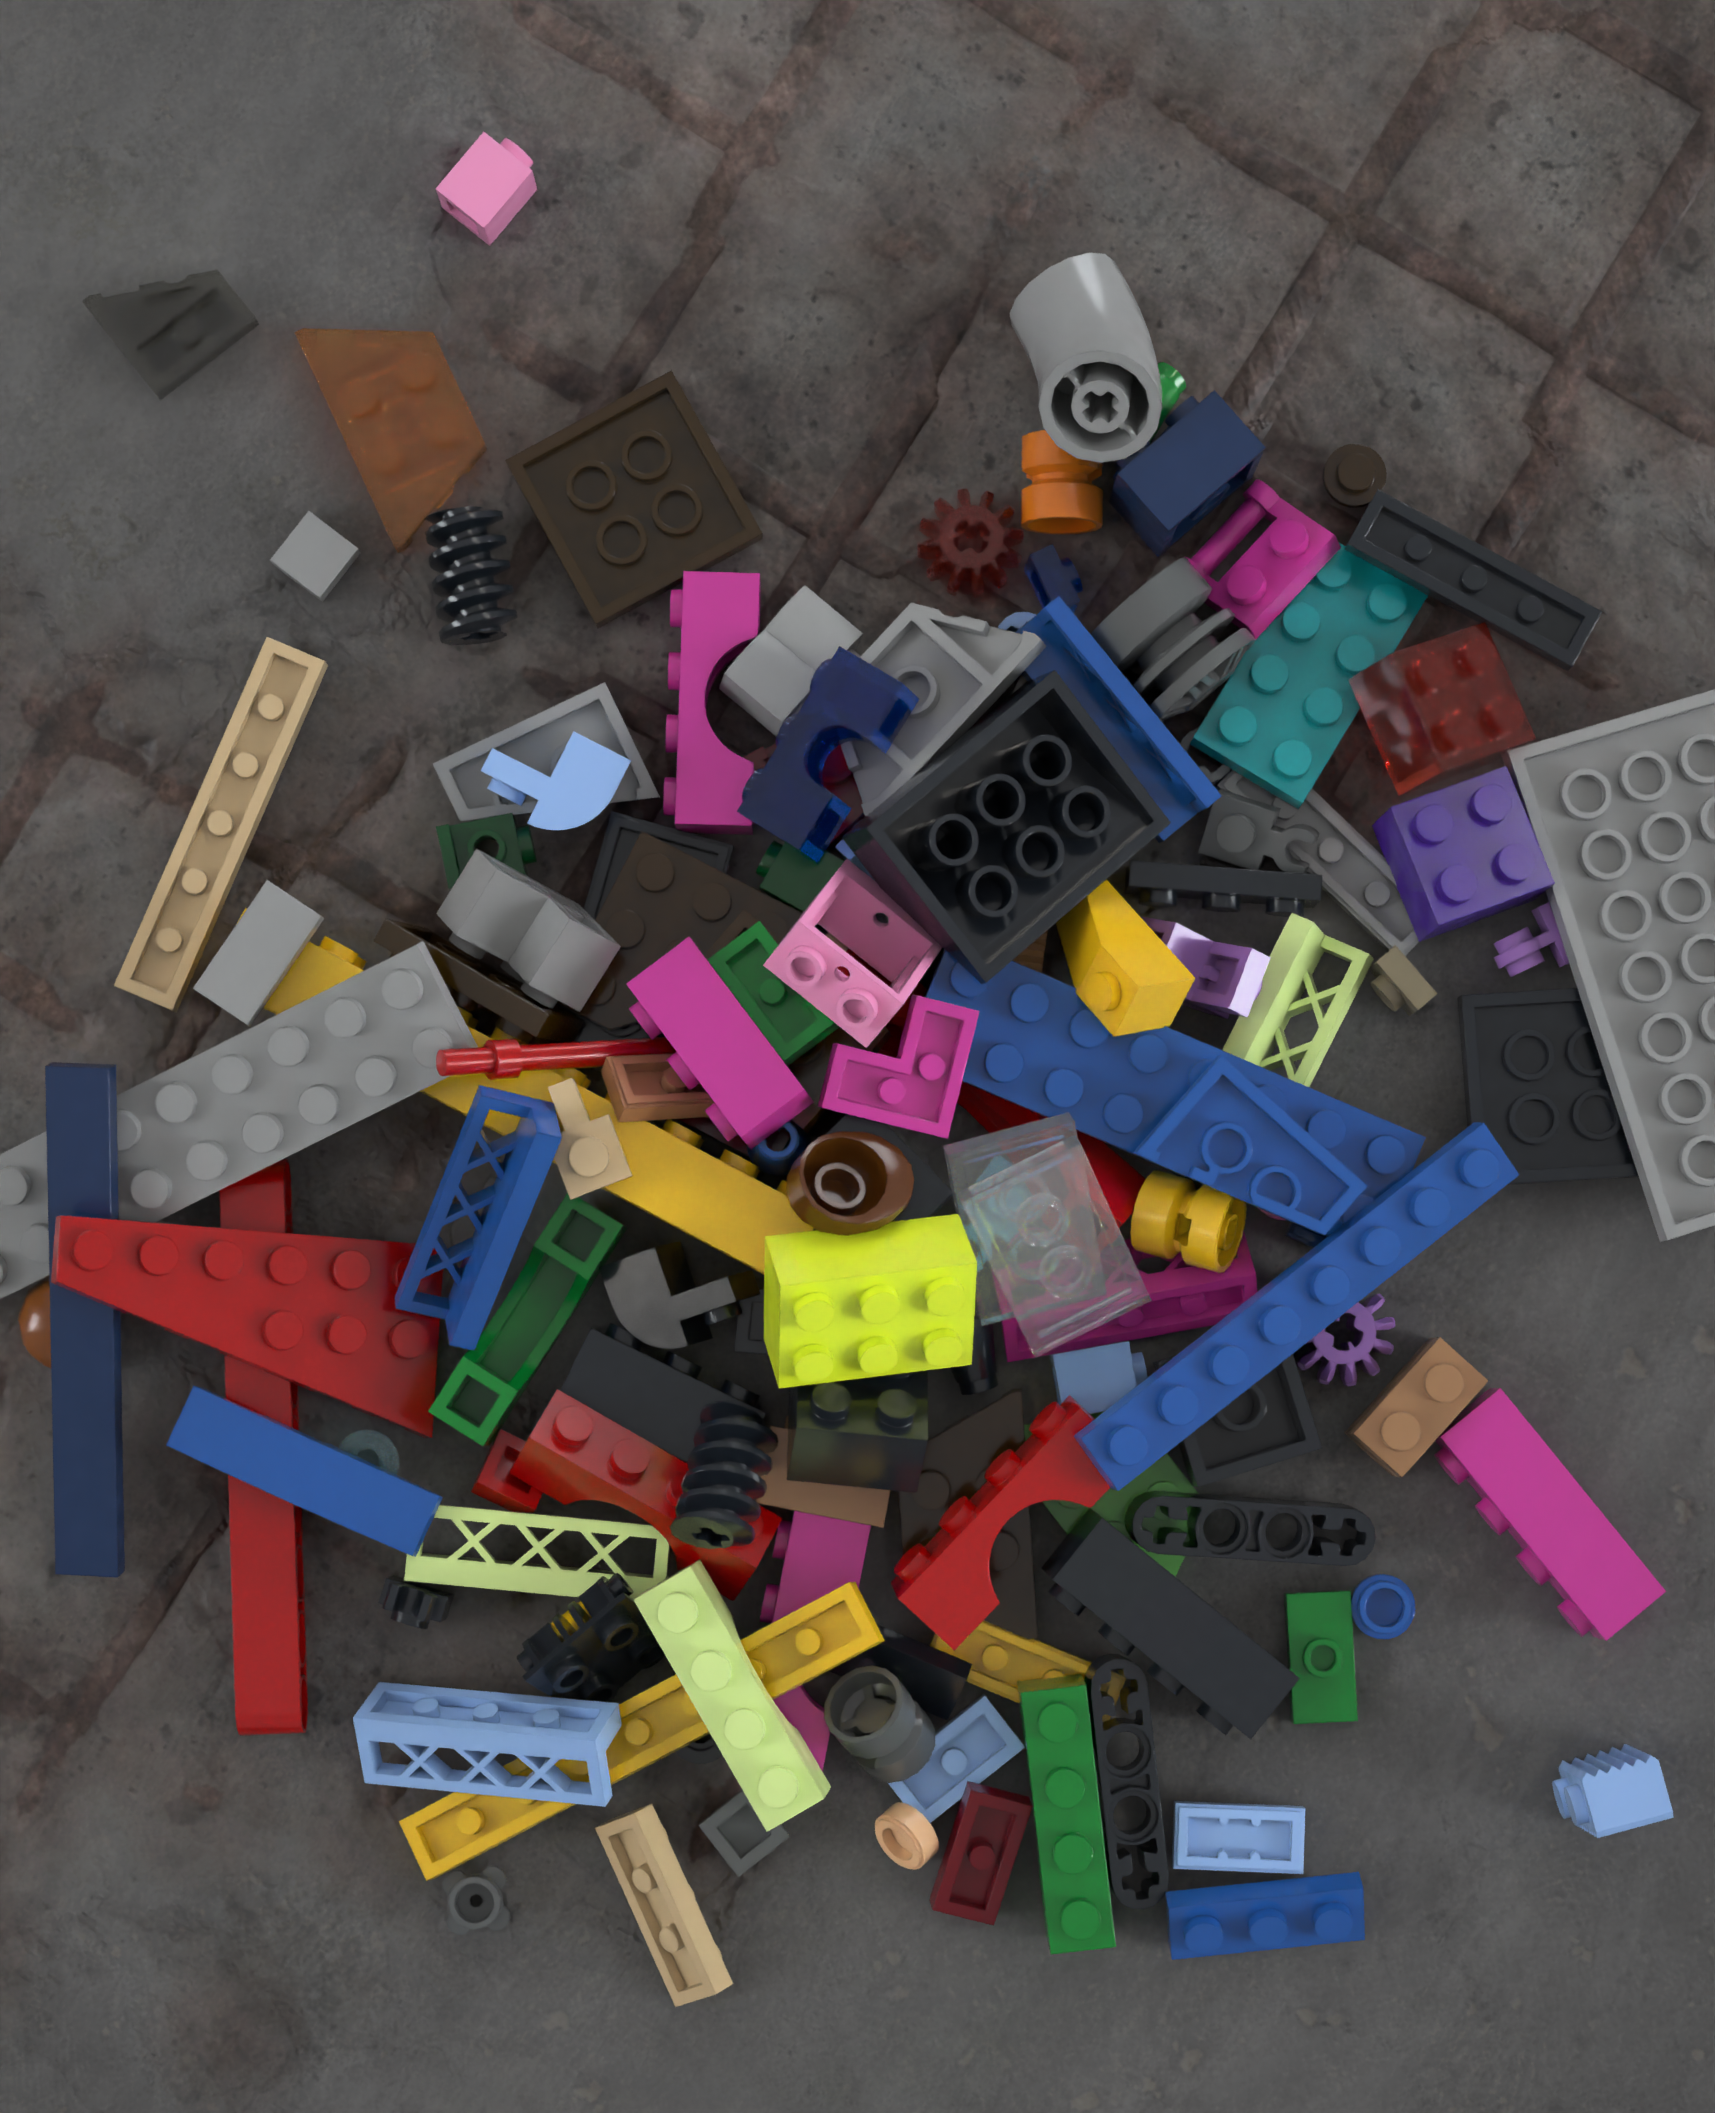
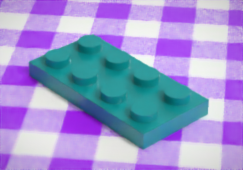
(1292, 686)

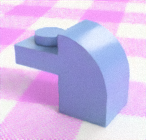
(575, 791)

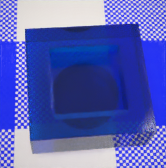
(1053, 577)

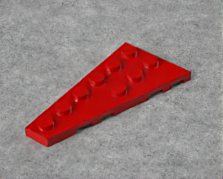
(274, 1300)

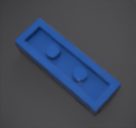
(1265, 1915)

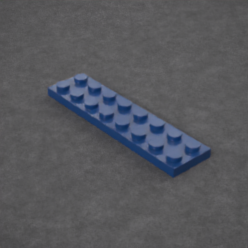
(1056, 1057)

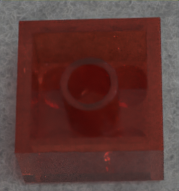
(1441, 708)

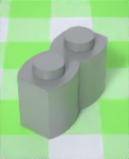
(777, 667)

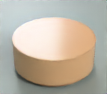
(906, 1836)

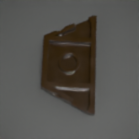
(955, 1469)

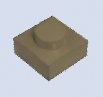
(1400, 982)

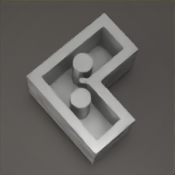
(532, 928)

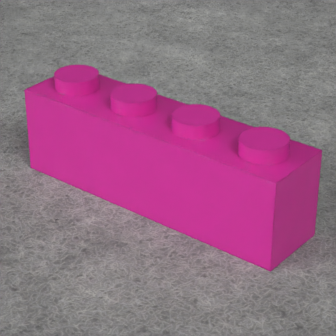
(1548, 1516)

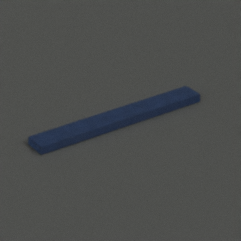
(83, 1331)

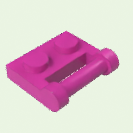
(1275, 564)

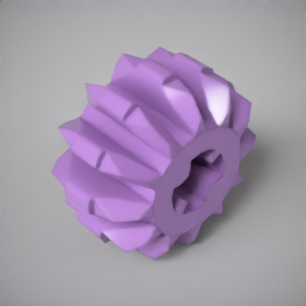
(1358, 1351)

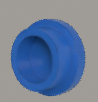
(1382, 1606)

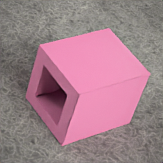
(488, 186)

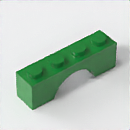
(528, 1321)
(1066, 1814)

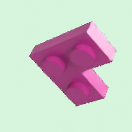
(918, 1085)

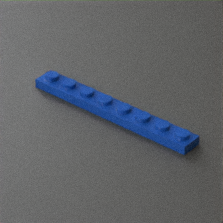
(1296, 1306)

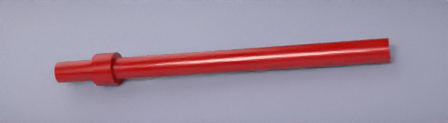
(507, 1058)

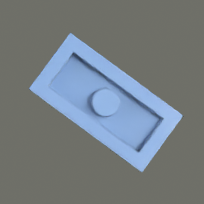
(964, 1751)

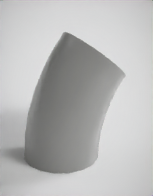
(1090, 358)

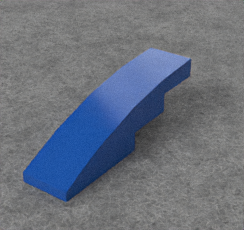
(304, 1471)

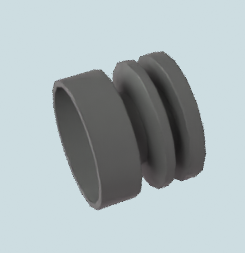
(1170, 642)

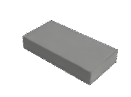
(258, 953)

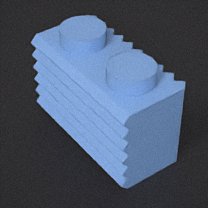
(1612, 1791)

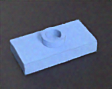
(1238, 1837)

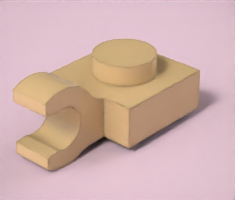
(589, 1150)

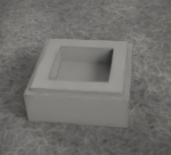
(315, 556)

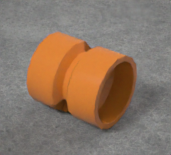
(1061, 489)

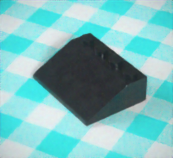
(1008, 827)

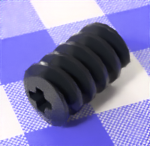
(468, 575)
(724, 1477)

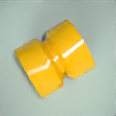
(1178, 1218)

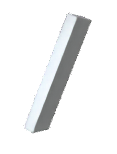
(1349, 865)

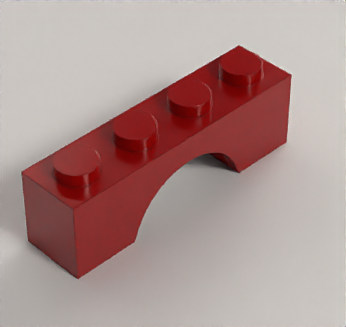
(589, 1457)
(950, 1577)

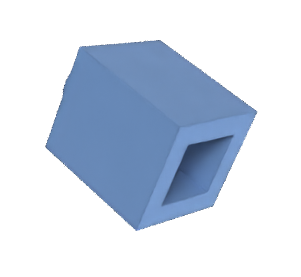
(1097, 1375)

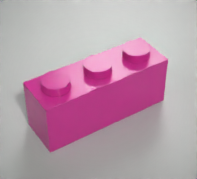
(716, 1045)

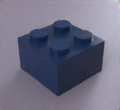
(1185, 471)

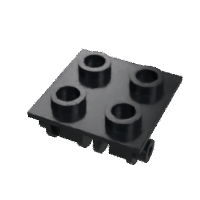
(597, 1655)

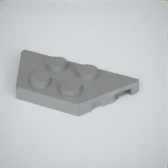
(955, 672)

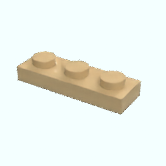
(664, 1905)

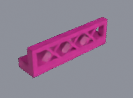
(1181, 1300)

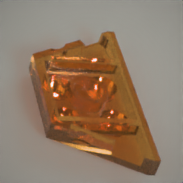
(397, 418)

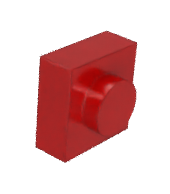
(496, 1482)

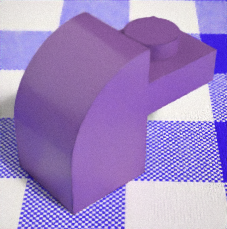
(1224, 974)

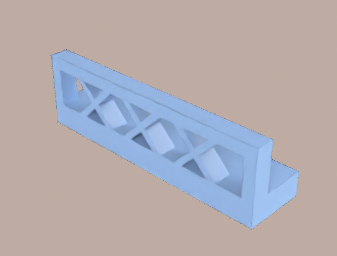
(480, 1728)

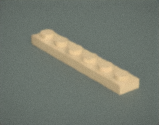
(221, 824)

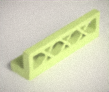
(1283, 984)
(531, 1577)

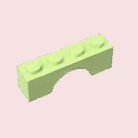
(730, 1698)

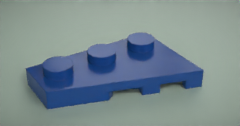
(1251, 1149)

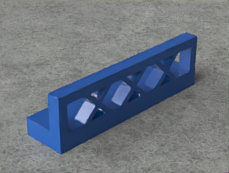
(1120, 714)
(503, 1219)

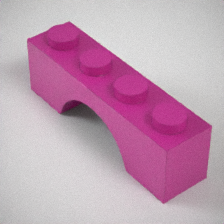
(716, 623)
(817, 1559)

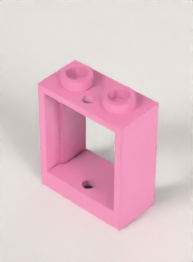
(895, 949)

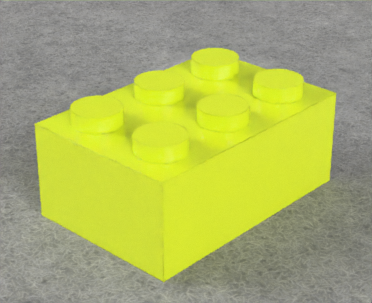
(869, 1301)

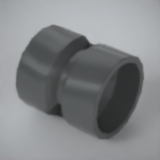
(879, 1724)

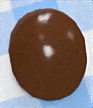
(849, 1183)

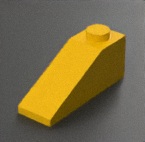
(1121, 964)

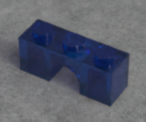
(845, 704)

